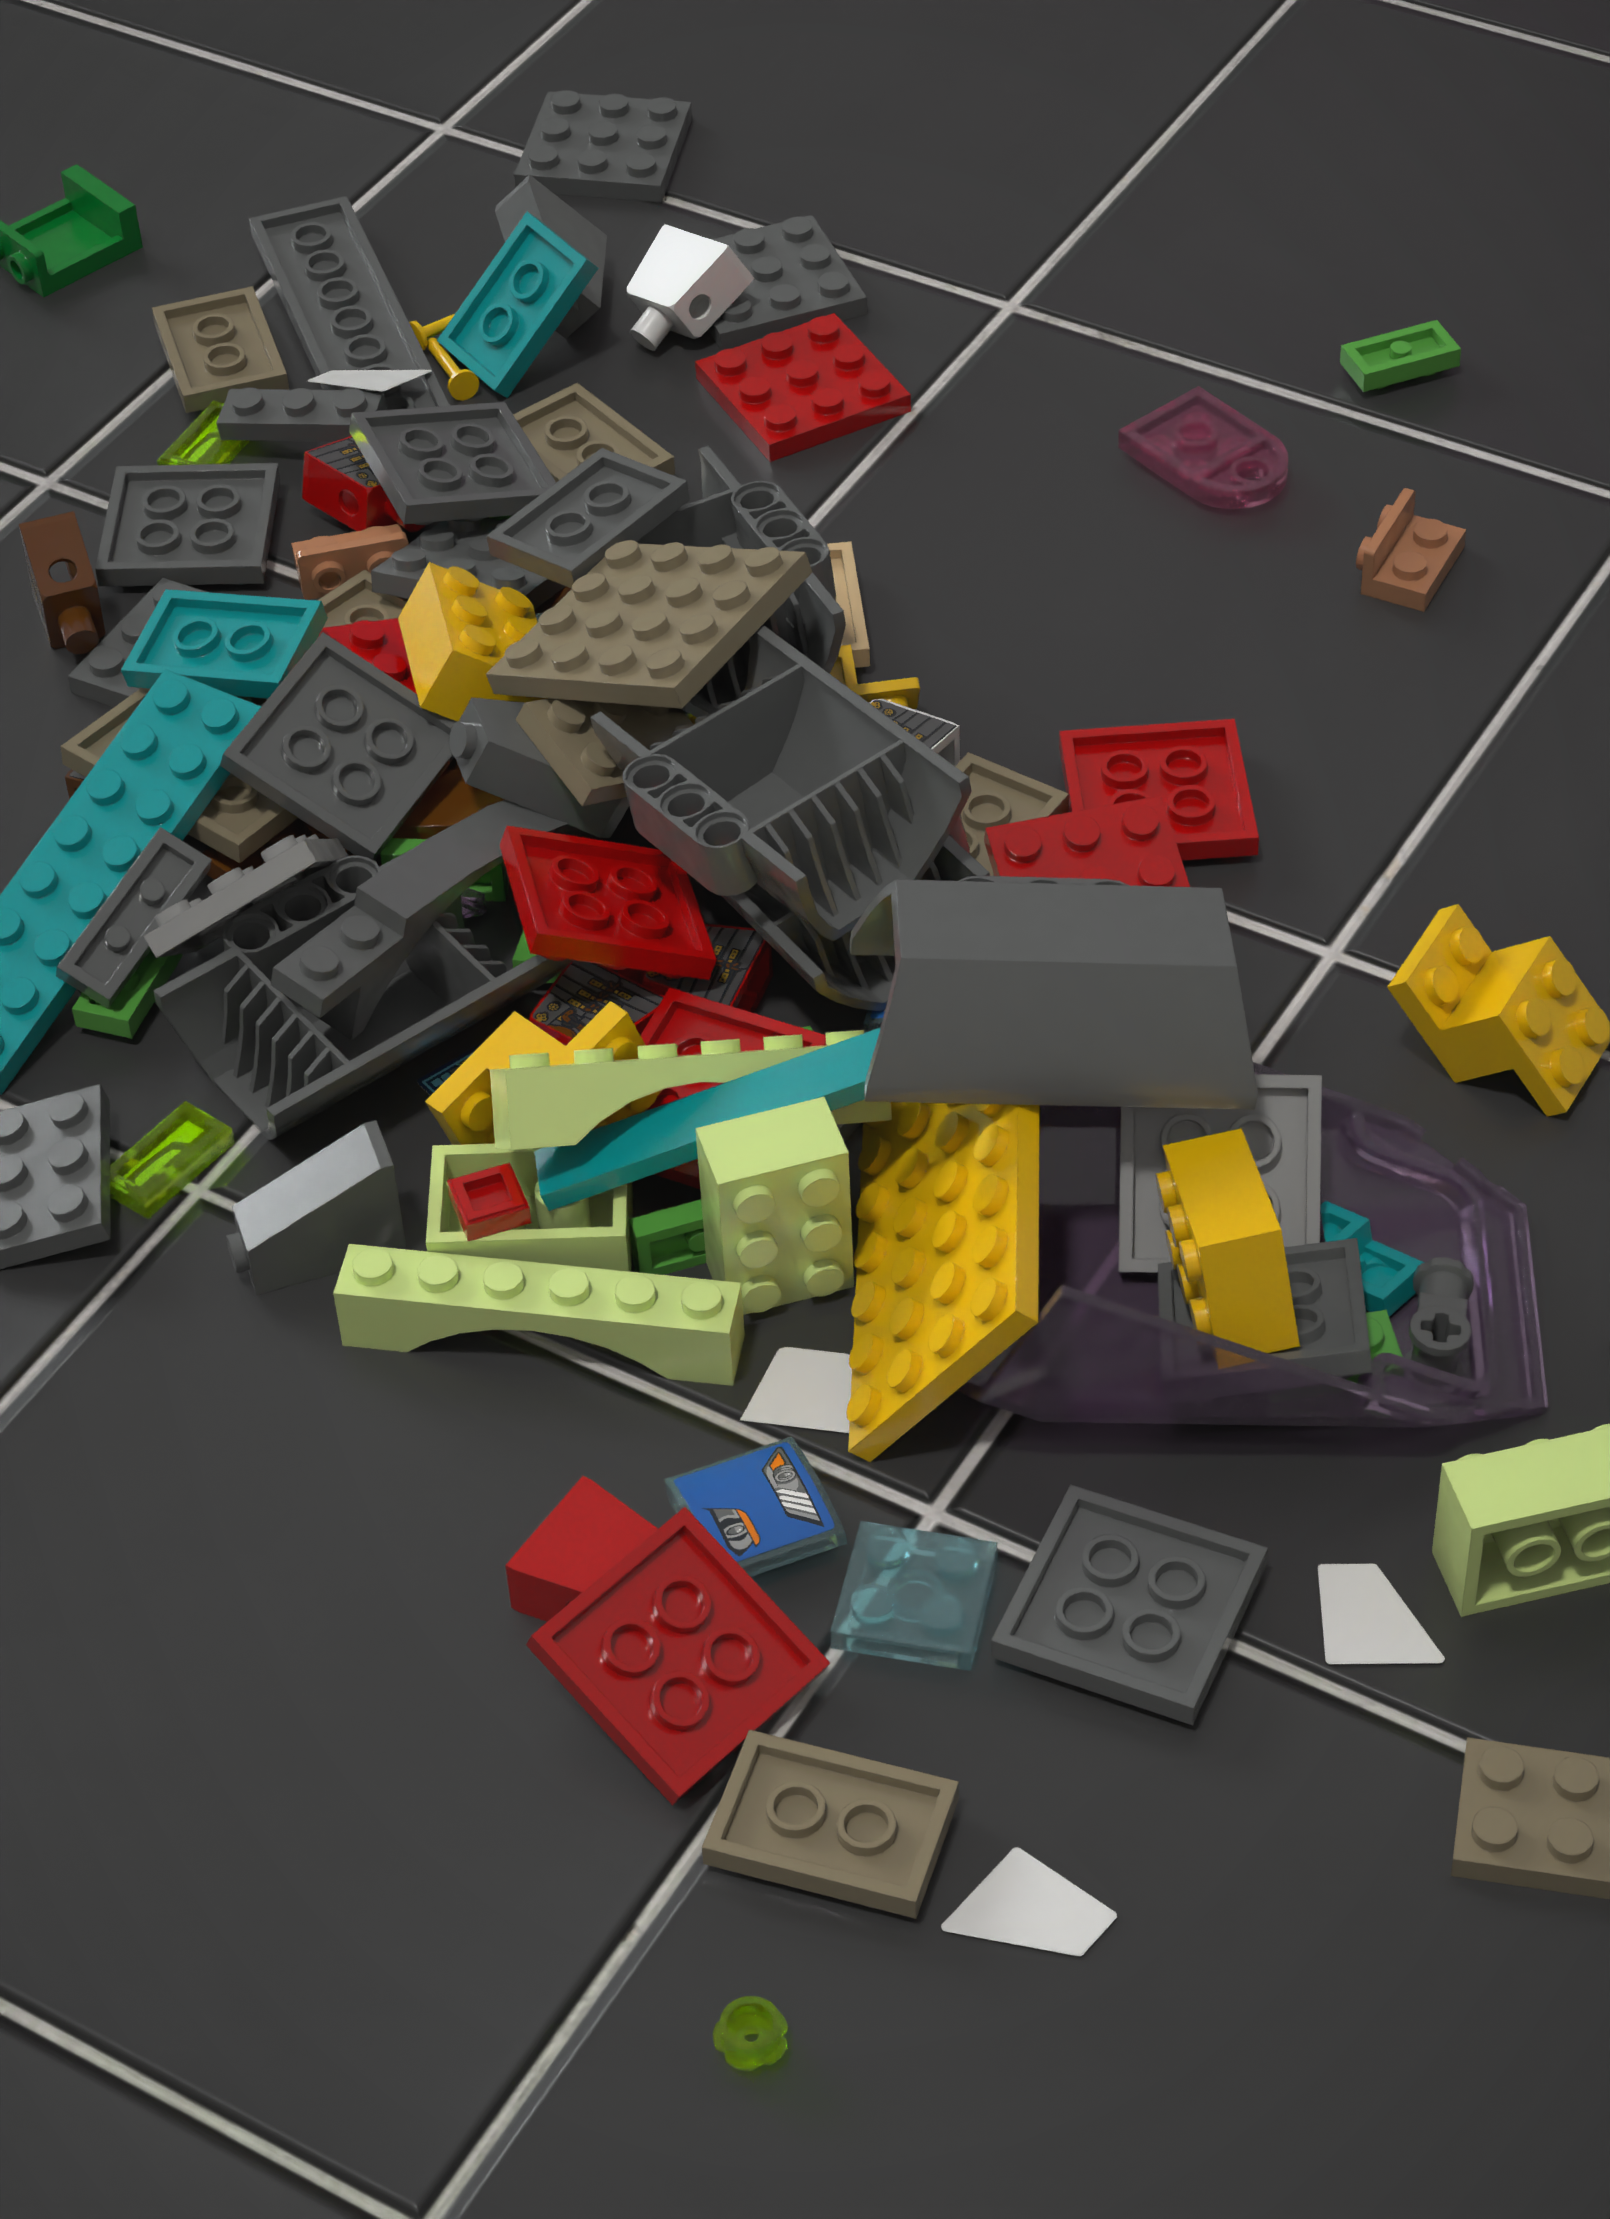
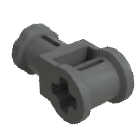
(1440, 1323)

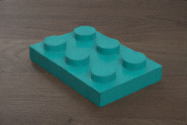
(517, 304)
(225, 640)

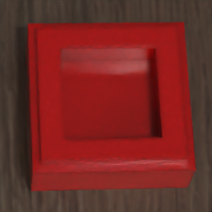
(489, 1201)

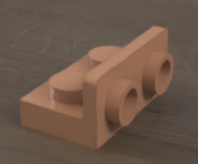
(1408, 555)
(332, 560)

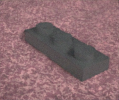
(293, 413)
(114, 939)

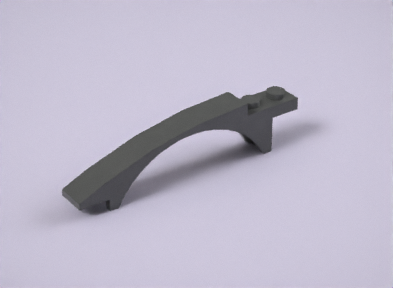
(355, 957)

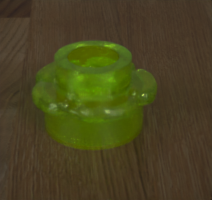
(746, 2017)

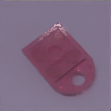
(1209, 451)

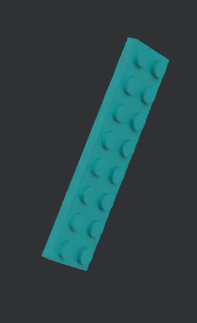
(149, 777)

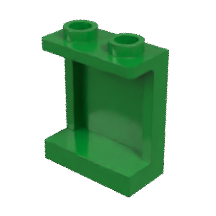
(71, 235)

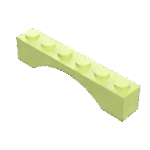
(563, 1102)
(663, 1321)

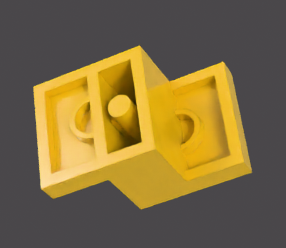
(1502, 1010)
(465, 1098)

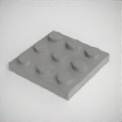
(197, 923)
(1282, 1140)

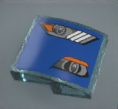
(761, 1506)

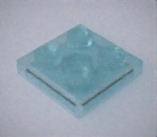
(914, 1595)

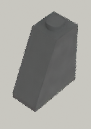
(572, 227)
(505, 762)
(311, 1213)

